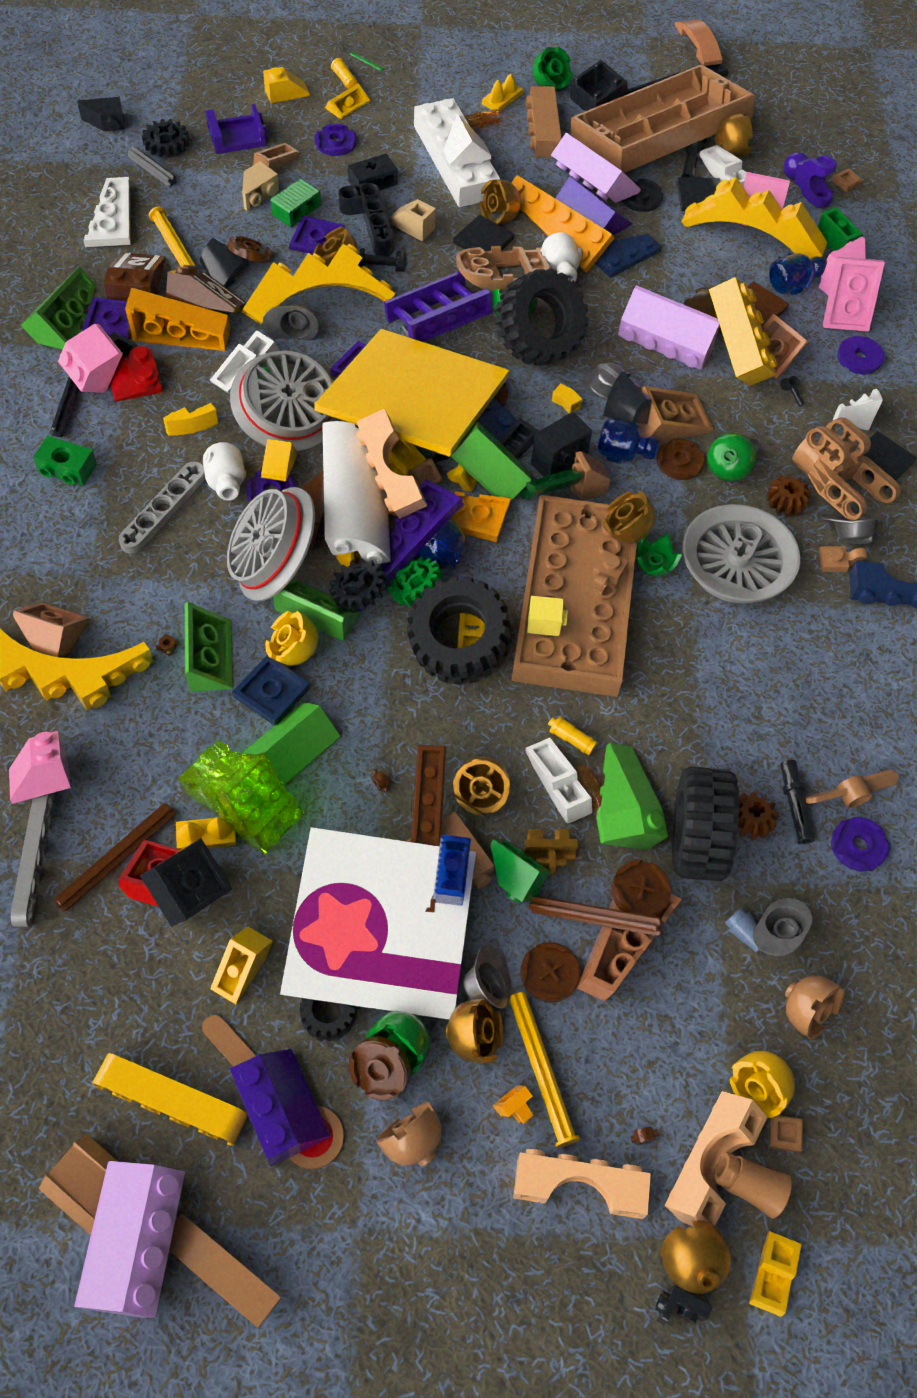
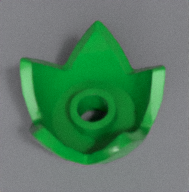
(659, 551)

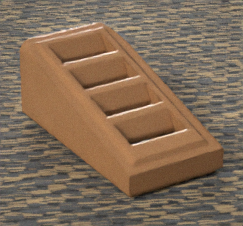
(275, 162)

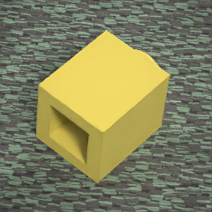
(546, 616)

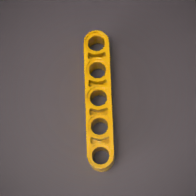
(170, 1097)

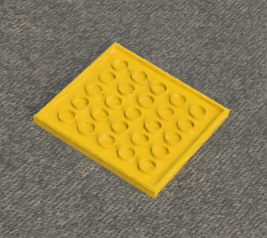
(422, 387)

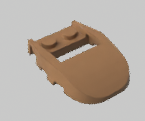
(481, 266)

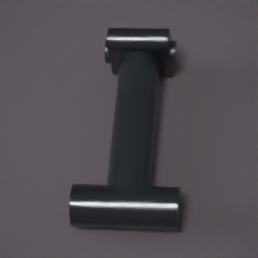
(397, 261)

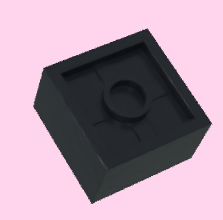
(597, 86)
(557, 444)
(186, 882)

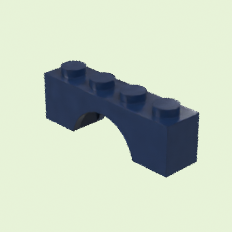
(874, 584)

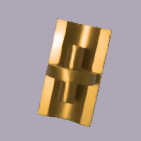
(551, 851)

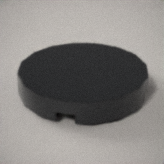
(646, 200)

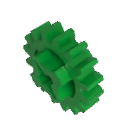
(413, 579)

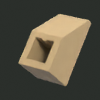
(258, 184)
(415, 219)

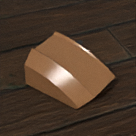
(78, 1181)

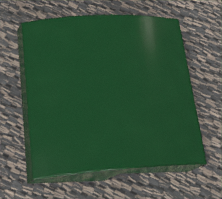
(550, 483)

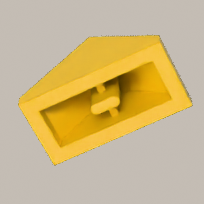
(278, 460)

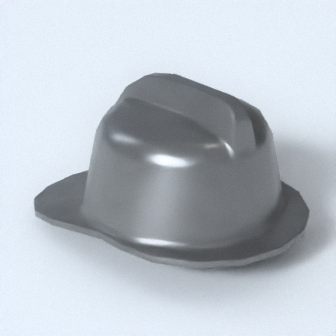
(290, 322)
(602, 379)
(853, 531)
(783, 927)
(489, 977)

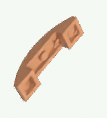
(703, 38)

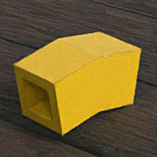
(567, 398)

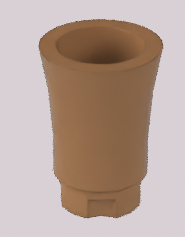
(754, 1183)

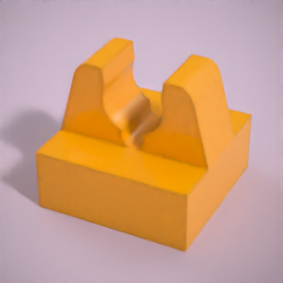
(515, 1104)

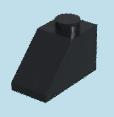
(102, 113)

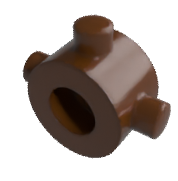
(167, 644)
(380, 780)
(644, 1135)

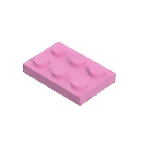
(853, 293)

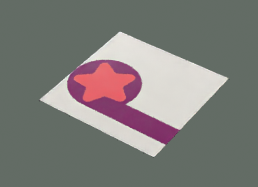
(365, 927)

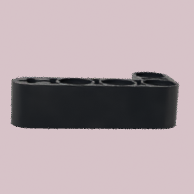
(368, 201)

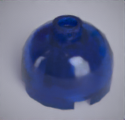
(445, 545)

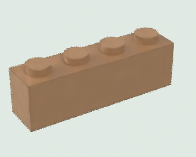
(543, 120)

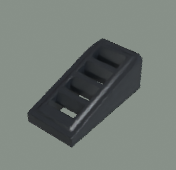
(523, 428)

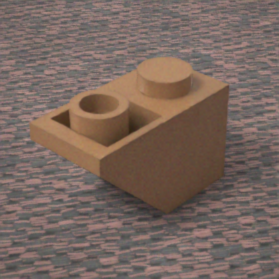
(594, 478)

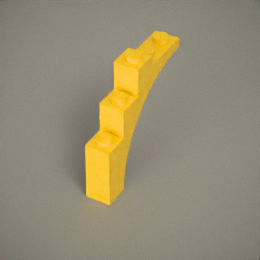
(762, 211)
(312, 273)
(55, 675)

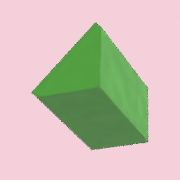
(491, 463)
(317, 607)
(207, 650)
(296, 740)

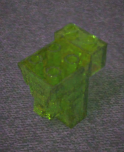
(243, 792)

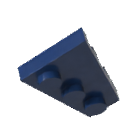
(626, 253)

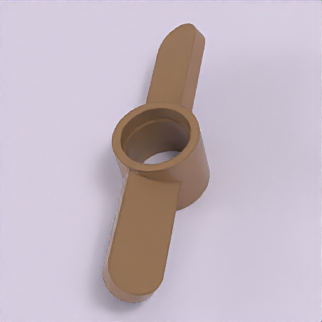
(857, 789)

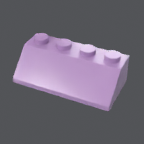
(593, 170)
(669, 328)
(130, 1239)

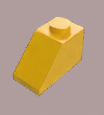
(283, 85)
(240, 963)

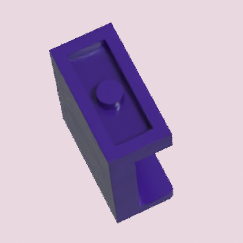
(237, 132)

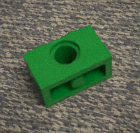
(64, 461)

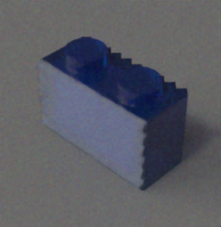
(451, 870)

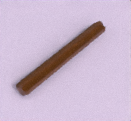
(114, 857)
(597, 915)

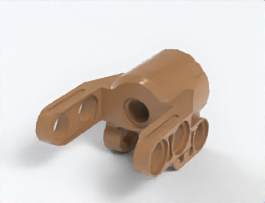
(838, 460)

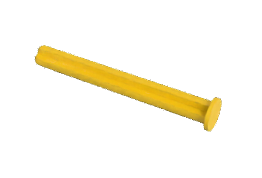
(158, 216)
(543, 1071)

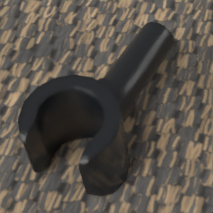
(791, 384)

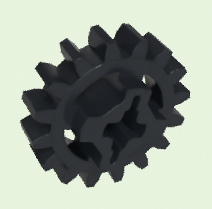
(167, 137)
(358, 585)

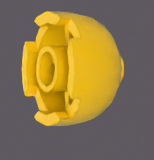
(293, 639)
(765, 1079)

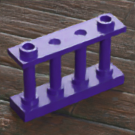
(445, 318)

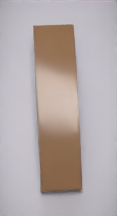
(222, 1272)

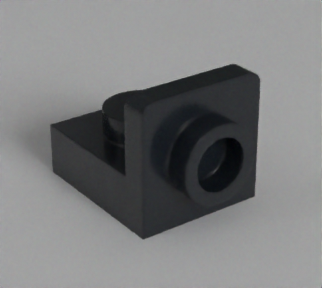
(689, 1307)

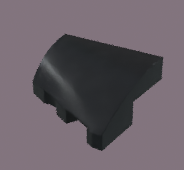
(221, 262)
(627, 401)

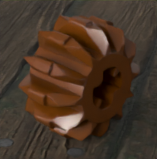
(788, 495)
(764, 811)

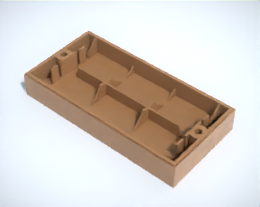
(661, 117)
(561, 565)

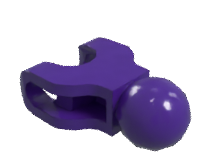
(810, 176)

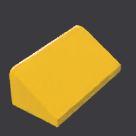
(348, 101)

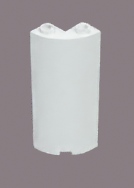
(352, 499)

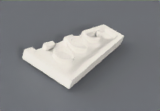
(112, 215)

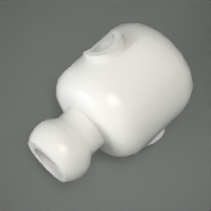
(562, 254)
(224, 469)

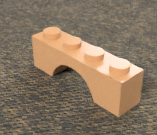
(379, 437)
(731, 1125)
(623, 1189)

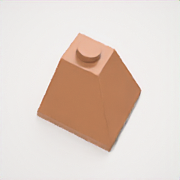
(784, 342)
(50, 628)

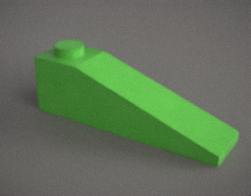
(62, 312)
(629, 808)

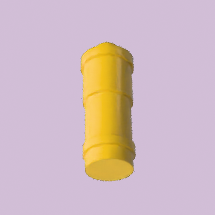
(343, 72)
(572, 735)

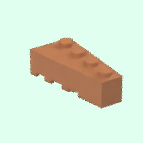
(615, 955)

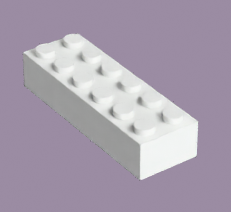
(434, 125)

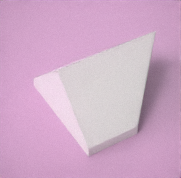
(464, 145)
(862, 411)

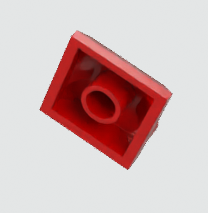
(136, 375)
(146, 857)

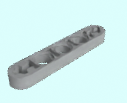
(159, 518)
(29, 869)

